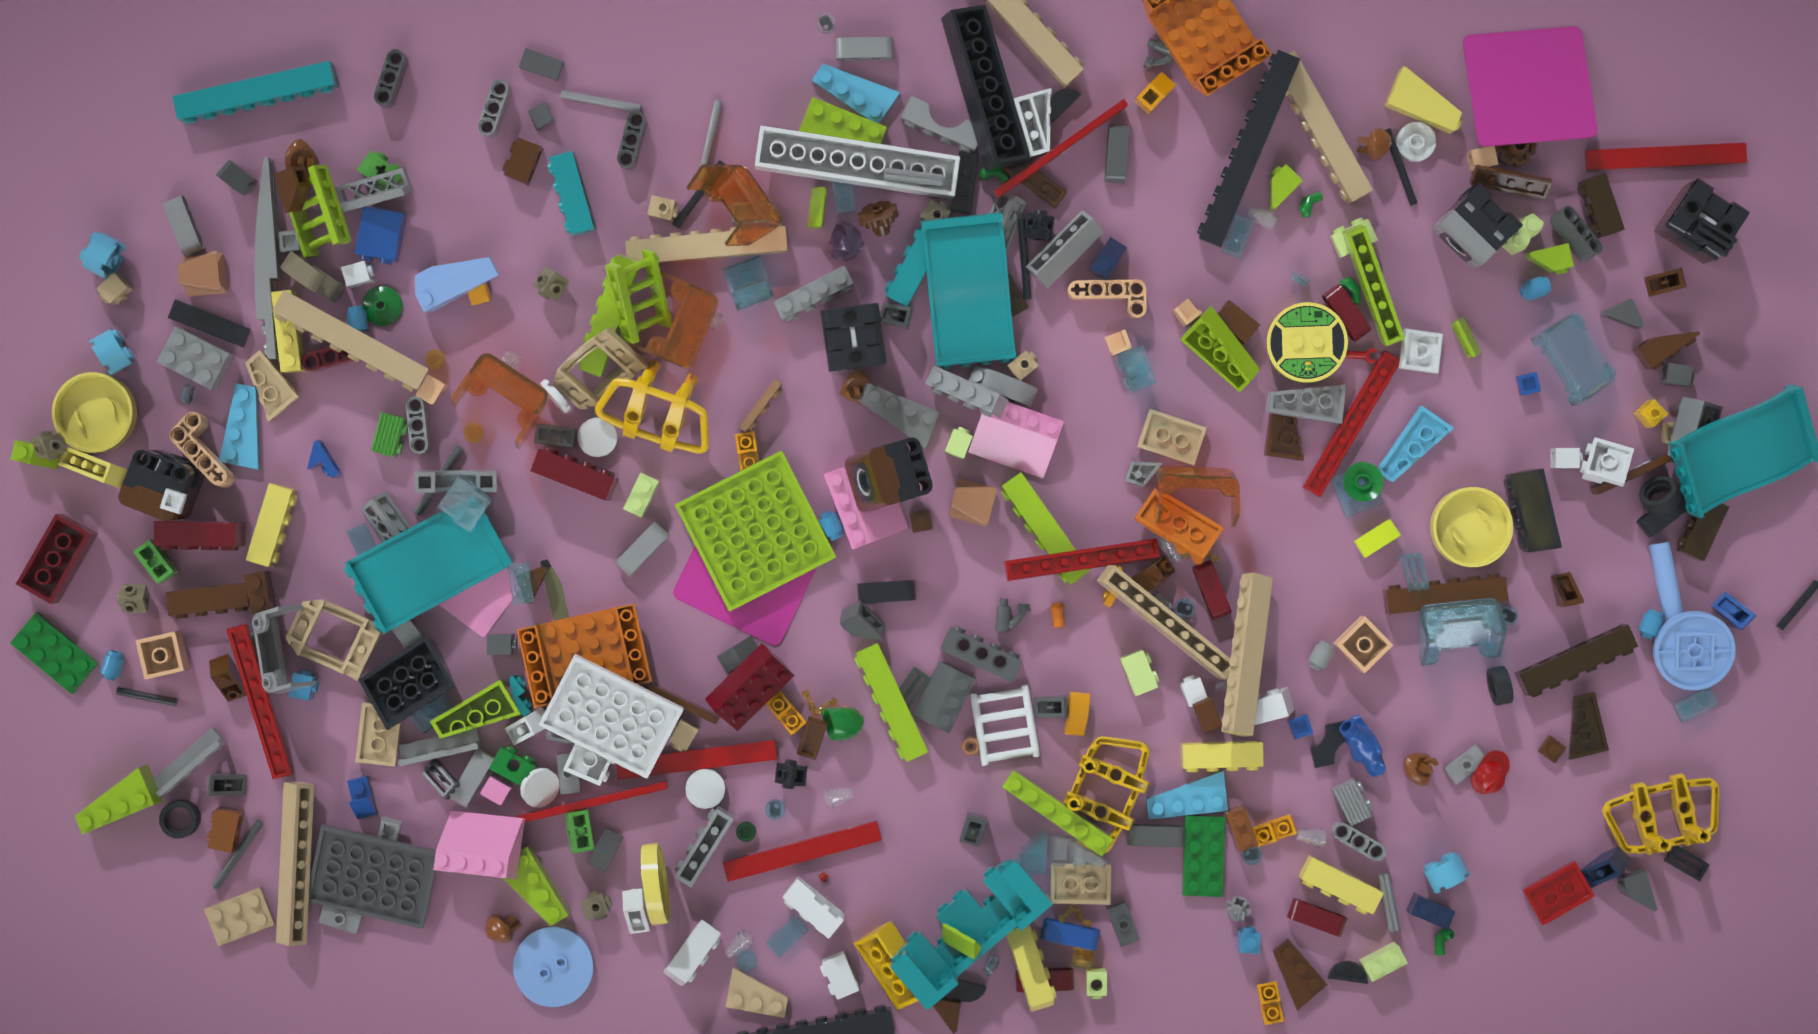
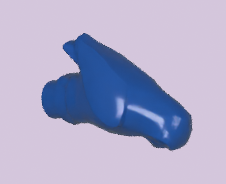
(1363, 745)

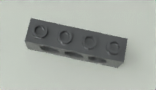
(1007, 672)

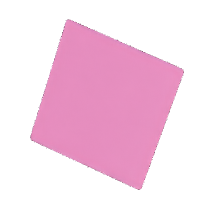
(482, 603)

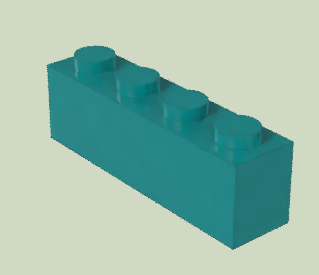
(572, 194)
(909, 273)

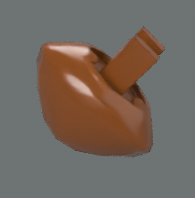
(1376, 145)
(300, 154)
(854, 385)
(1418, 768)
(501, 930)

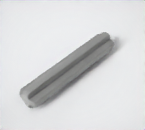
(913, 176)
(1389, 902)

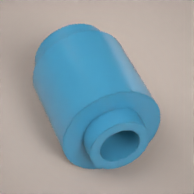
(1535, 288)
(357, 318)
(831, 525)
(1650, 624)
(112, 665)

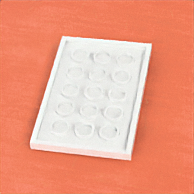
(611, 716)

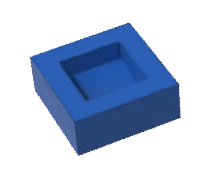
(1528, 383)
(1300, 726)

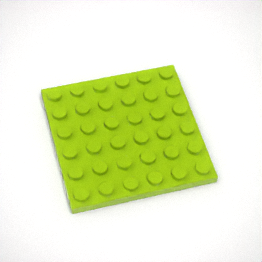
(755, 530)

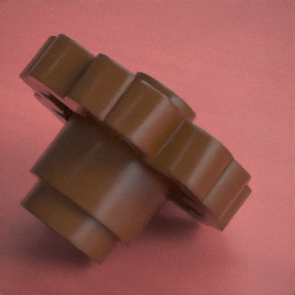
(1517, 156)
(878, 217)

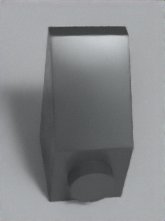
(237, 178)
(861, 622)
(1637, 887)

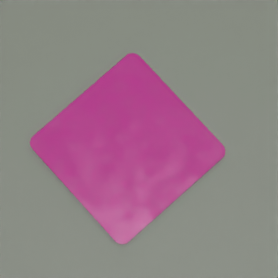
(1529, 86)
(762, 617)

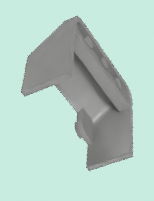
(270, 651)

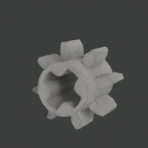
(1238, 908)

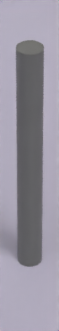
(447, 466)
(237, 854)

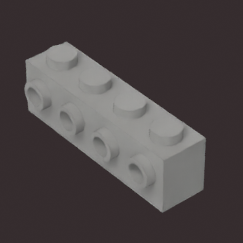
(1065, 249)
(814, 293)
(971, 394)
(704, 847)

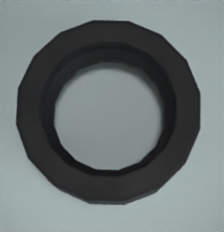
(1658, 484)
(1499, 685)
(164, 821)

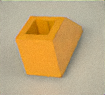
(1154, 93)

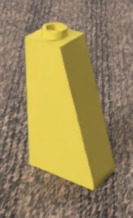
(1421, 102)

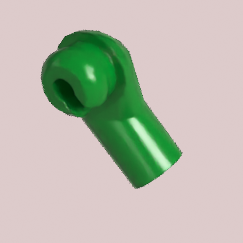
(998, 173)
(1307, 203)
(1353, 287)
(1441, 938)

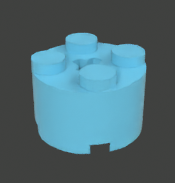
(102, 255)
(111, 351)
(1446, 872)

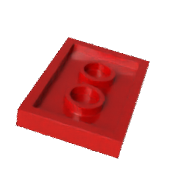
(1558, 893)

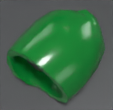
(844, 724)

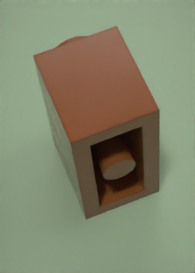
(1241, 828)
(225, 829)

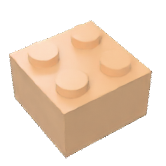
(1362, 644)
(163, 654)

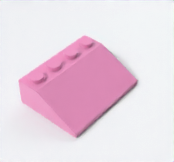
(1017, 439)
(859, 525)
(480, 845)

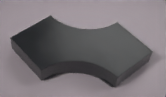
(1324, 752)

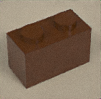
(522, 161)
(1238, 321)
(260, 591)

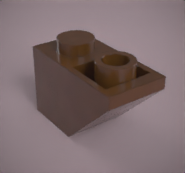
(293, 188)
(1154, 574)
(227, 677)

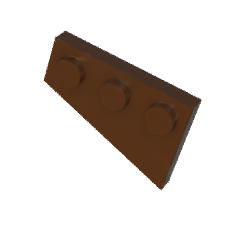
(1283, 438)
(1298, 974)

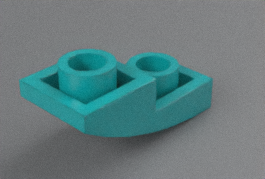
(517, 687)

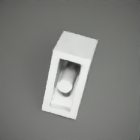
(525, 727)
(635, 911)

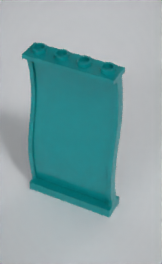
(968, 290)
(1745, 450)
(425, 568)

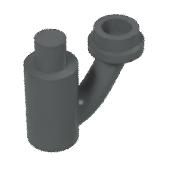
(1161, 48)
(1003, 620)

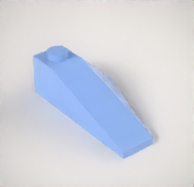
(448, 282)

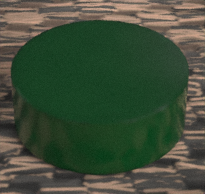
(746, 831)

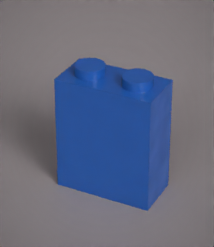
(380, 235)

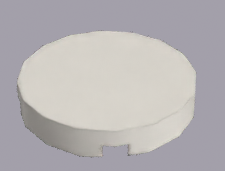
(1416, 141)
(555, 396)
(597, 437)
(540, 787)
(705, 788)

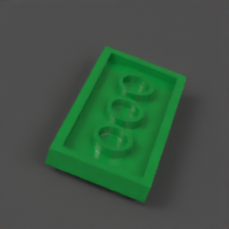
(54, 653)
(1203, 856)

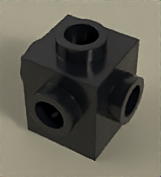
(1039, 226)
(790, 774)

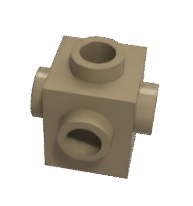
(935, 208)
(550, 284)
(49, 445)
(134, 598)
(589, 908)

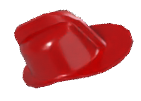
(1491, 773)

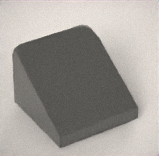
(541, 115)

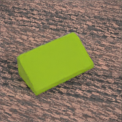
(817, 207)
(1466, 338)
(960, 941)

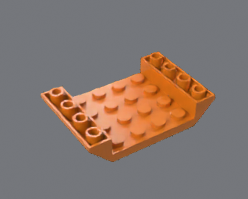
(1206, 40)
(603, 637)

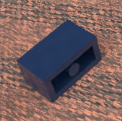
(1430, 911)

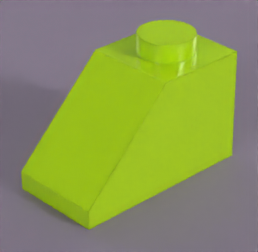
(1281, 185)
(1553, 259)
(24, 452)

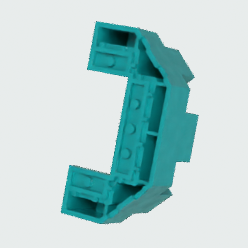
(934, 970)

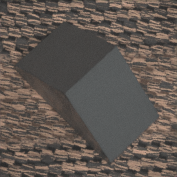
(1624, 313)
(896, 315)
(737, 654)
(1051, 706)
(226, 784)
(973, 828)
(605, 850)

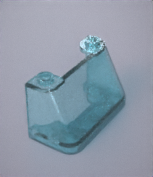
(1575, 358)
(1460, 626)

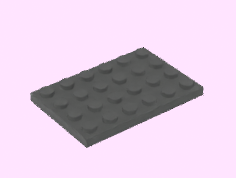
(372, 876)

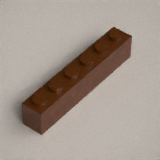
(1402, 601)

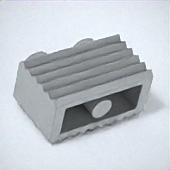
(1352, 802)

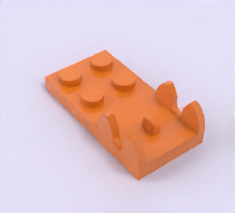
(1181, 526)

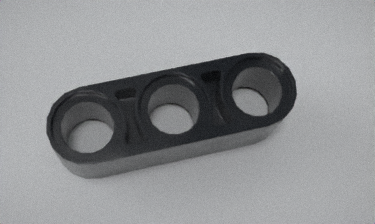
(1653, 523)
(886, 591)

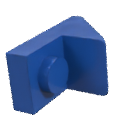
(321, 455)
(1733, 611)
(362, 797)

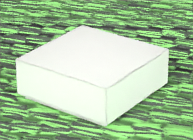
(173, 501)

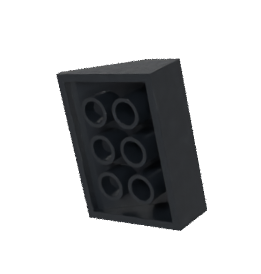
(1532, 510)
(407, 682)

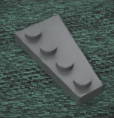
(1315, 404)
(903, 414)

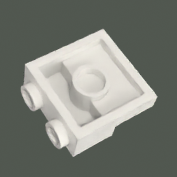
(1606, 462)
(587, 765)

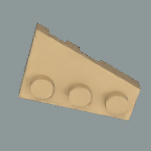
(753, 996)

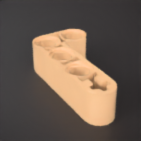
(1106, 293)
(203, 454)

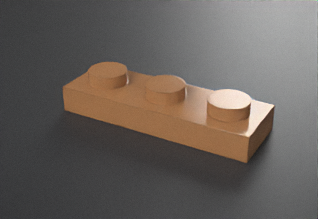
(762, 406)

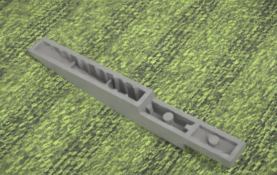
(267, 257)

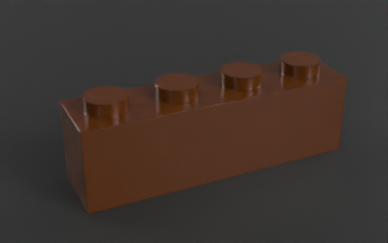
(207, 599)

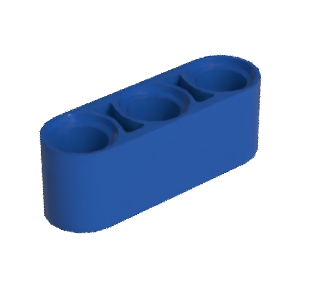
(1070, 934)

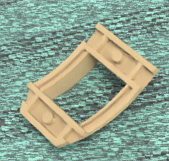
(616, 348)
(360, 651)

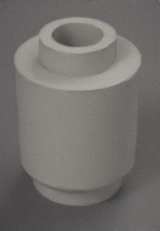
(1321, 656)

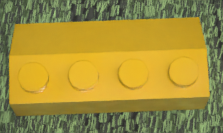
(877, 950)

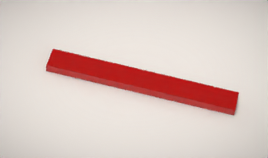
(1060, 149)
(1666, 156)
(1351, 424)
(1081, 559)
(259, 701)
(708, 758)
(594, 801)
(802, 851)

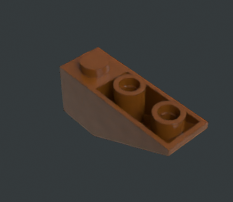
(1656, 349)

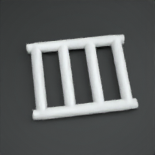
(980, 719)

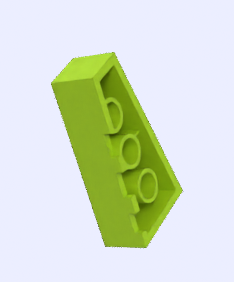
(833, 121)
(1220, 349)
(481, 709)
(125, 798)
(538, 888)

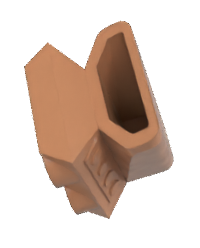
(203, 274)
(972, 502)

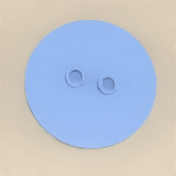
(1694, 650)
(553, 966)

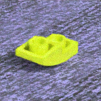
(1377, 538)

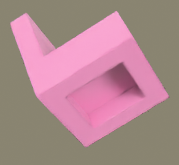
(496, 789)

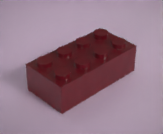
(573, 474)
(192, 534)
(56, 558)
(749, 687)

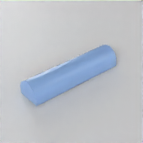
(1666, 579)

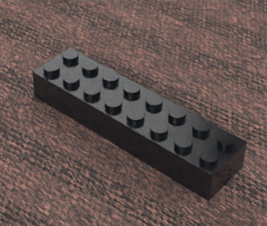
(985, 87)

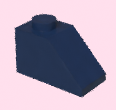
(1107, 259)
(1605, 867)

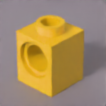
(1650, 413)

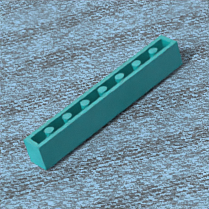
(255, 91)

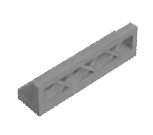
(374, 197)
(1011, 213)
(387, 514)
(436, 747)
(188, 761)

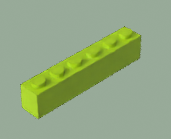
(1373, 285)
(605, 318)
(1039, 521)
(891, 701)
(1058, 812)

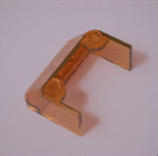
(741, 197)
(688, 325)
(494, 373)
(1171, 478)

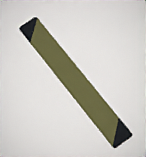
(555, 593)

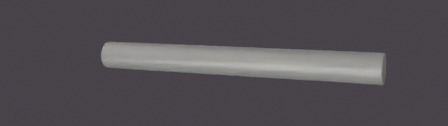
(600, 101)
(711, 132)

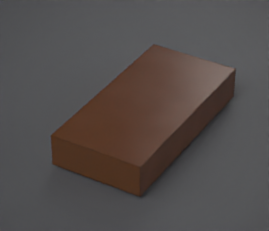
(812, 738)

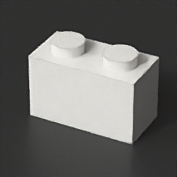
(840, 975)

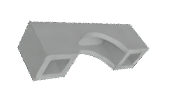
(918, 115)
(441, 480)

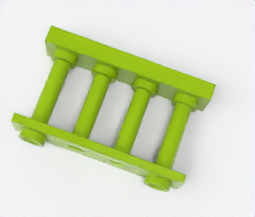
(331, 210)
(621, 296)

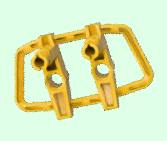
(675, 417)
(1104, 769)
(1685, 820)

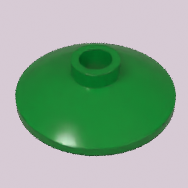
(392, 305)
(1371, 476)

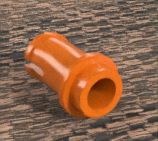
(1057, 614)

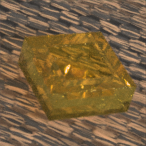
(1082, 958)

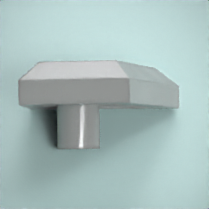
(1141, 472)

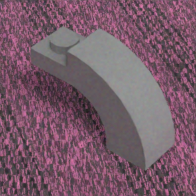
(1004, 385)

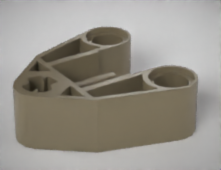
(311, 276)

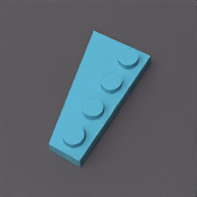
(859, 94)
(242, 429)
(1415, 440)
(1197, 797)

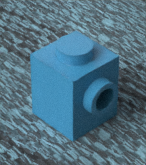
(308, 692)
(1248, 940)

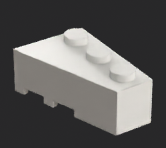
(1034, 117)
(1273, 705)
(813, 907)
(692, 953)

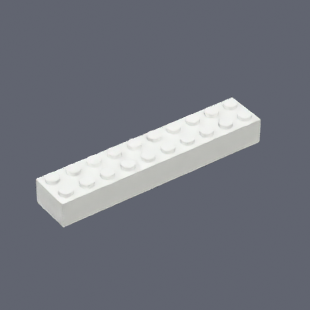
(852, 161)

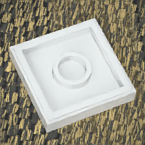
(1421, 351)

